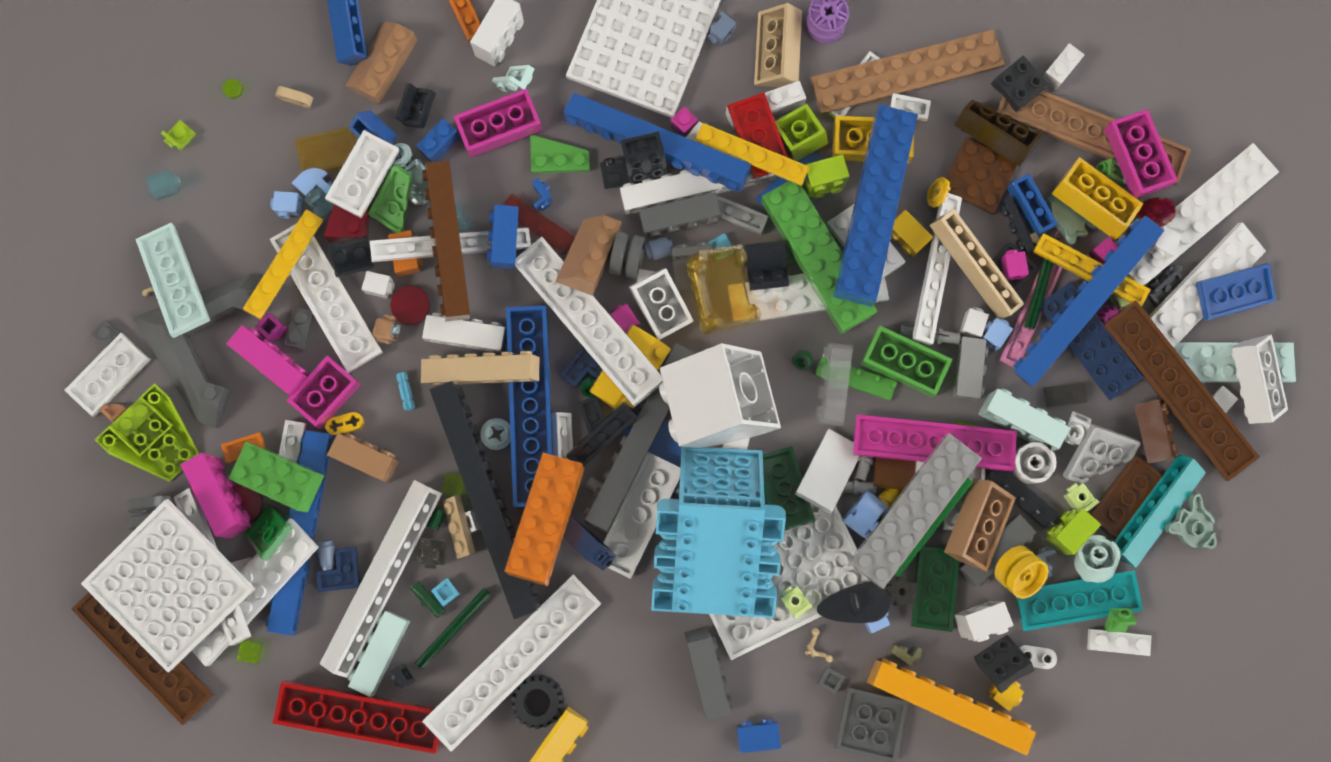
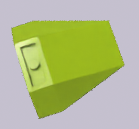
(150, 436)

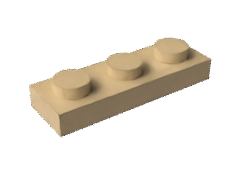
(458, 526)

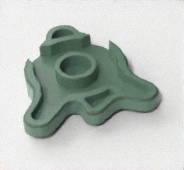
(1069, 221)
(1194, 525)

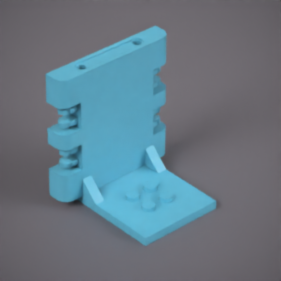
(718, 537)

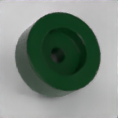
(802, 360)
(586, 385)

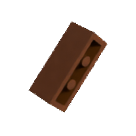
(1156, 431)

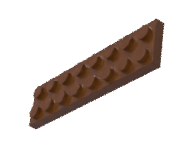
(177, 691)

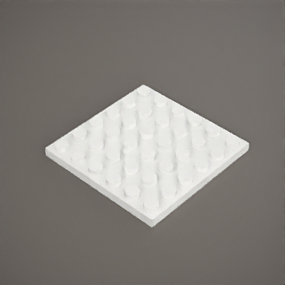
(168, 585)

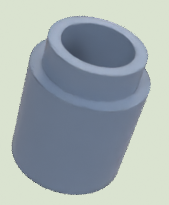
(659, 248)

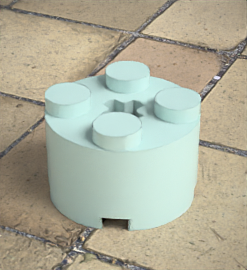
(1097, 559)

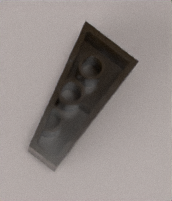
(999, 132)

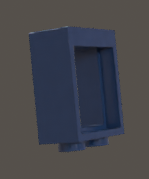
(588, 544)

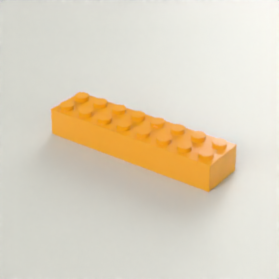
(955, 708)

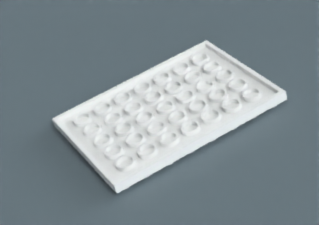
(811, 559)

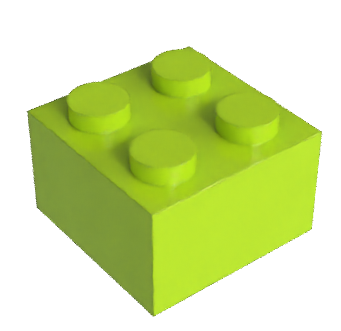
(801, 132)
(826, 177)
(1072, 531)

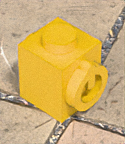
(1008, 698)

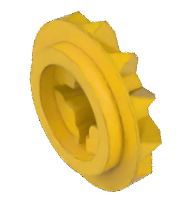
(934, 195)

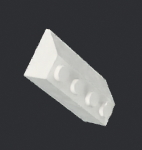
(1259, 379)

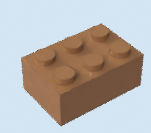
(364, 457)

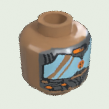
(386, 329)

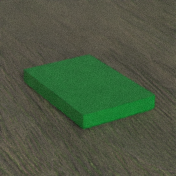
(268, 532)

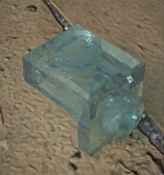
(317, 201)
(463, 224)

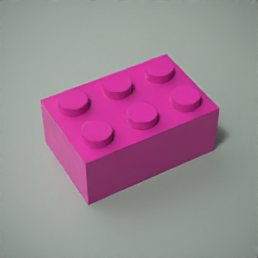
(323, 392)

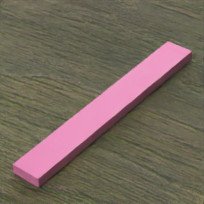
(1021, 336)

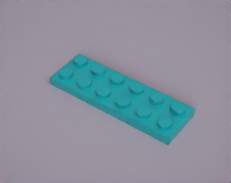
(1079, 601)

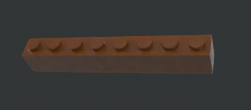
(447, 241)

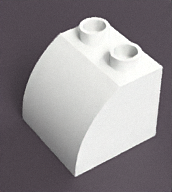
(718, 397)

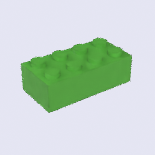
(906, 361)
(276, 477)

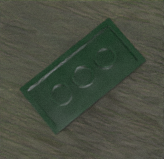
(780, 485)
(935, 590)

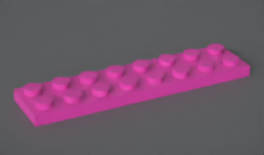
(917, 439)

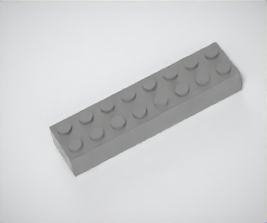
(914, 510)

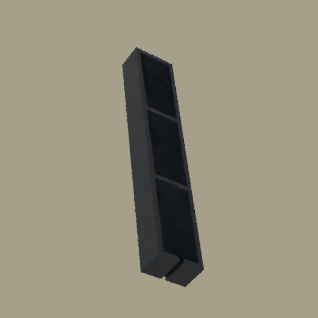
(483, 493)

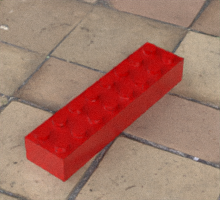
(355, 716)

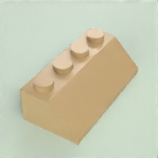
(778, 46)

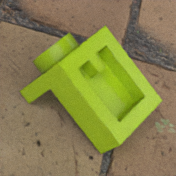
(178, 135)

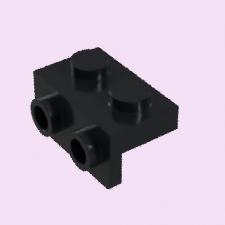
(415, 106)
(614, 172)
(1164, 284)

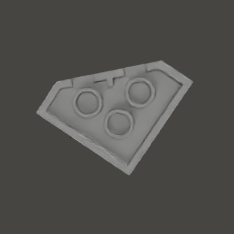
(1099, 453)

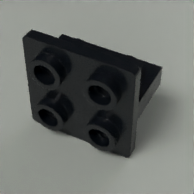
(351, 256)

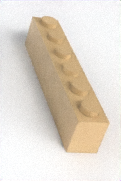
(976, 264)
(480, 369)

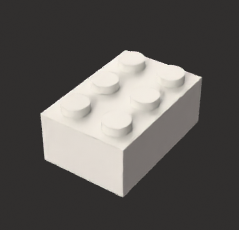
(497, 31)
(661, 303)
(983, 620)

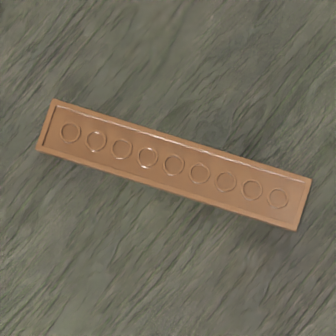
(907, 72)
(1080, 127)

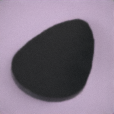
(856, 604)

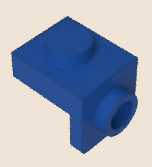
(543, 191)

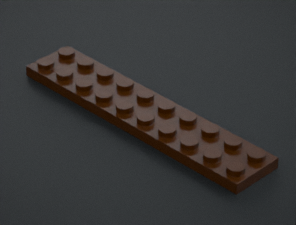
(1181, 391)

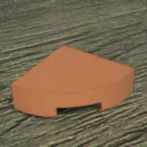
(113, 411)

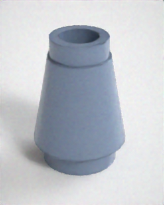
(326, 554)

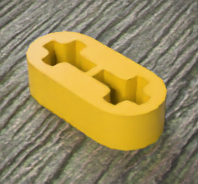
(343, 419)

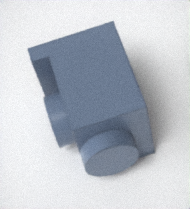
(721, 29)

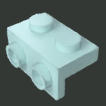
(516, 78)
(417, 192)

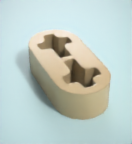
(294, 97)

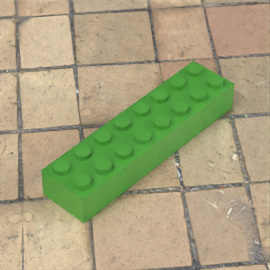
(814, 251)

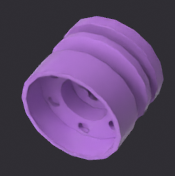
(827, 28)

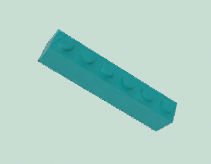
(1158, 509)

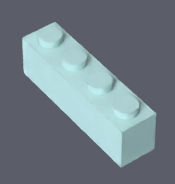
(378, 654)

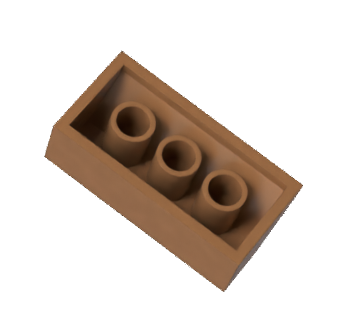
(383, 61)
(589, 254)
(980, 524)

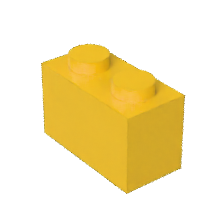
(910, 234)

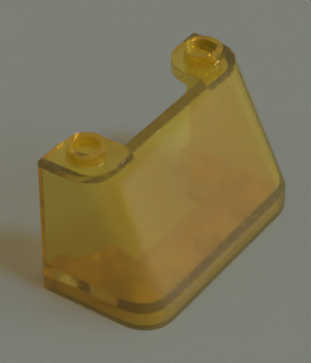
(721, 289)

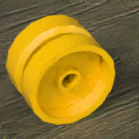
(1021, 572)

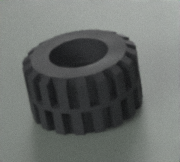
(522, 711)

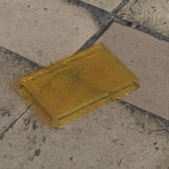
(325, 149)

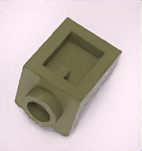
(902, 654)

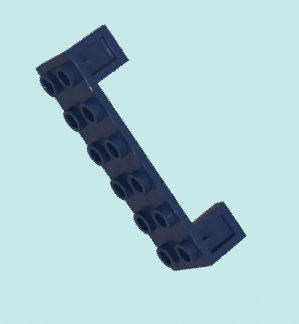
(1096, 348)

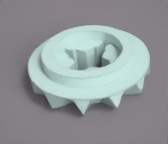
(405, 152)
(487, 432)

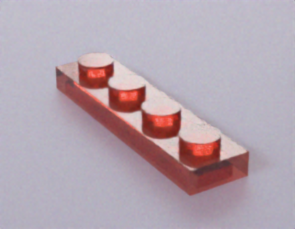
(541, 225)

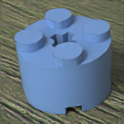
(865, 514)

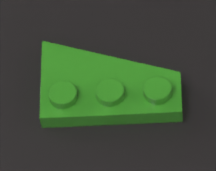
(556, 157)
(393, 199)

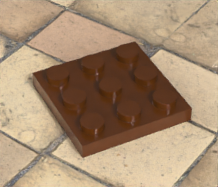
(980, 176)

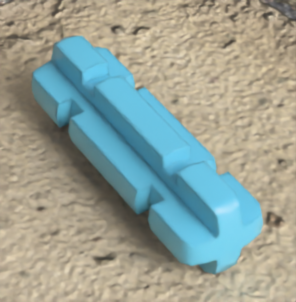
(405, 391)

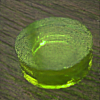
(232, 89)

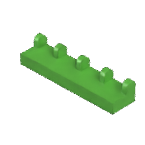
(866, 382)

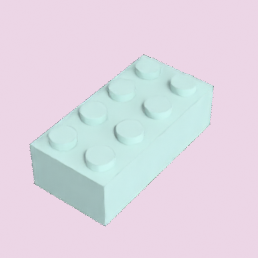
(1018, 416)

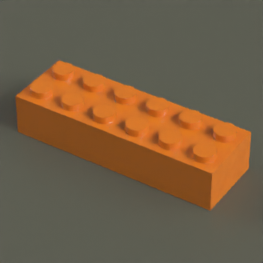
(544, 519)

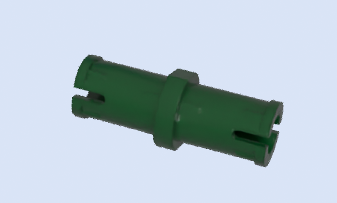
(427, 599)

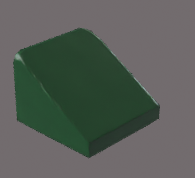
(436, 519)

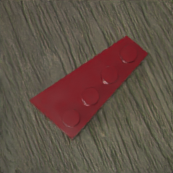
(346, 226)

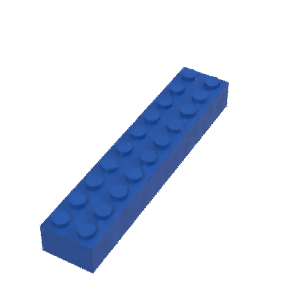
(875, 206)
(529, 400)

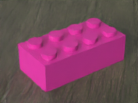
(498, 123)
(1140, 154)
(268, 359)
(216, 495)

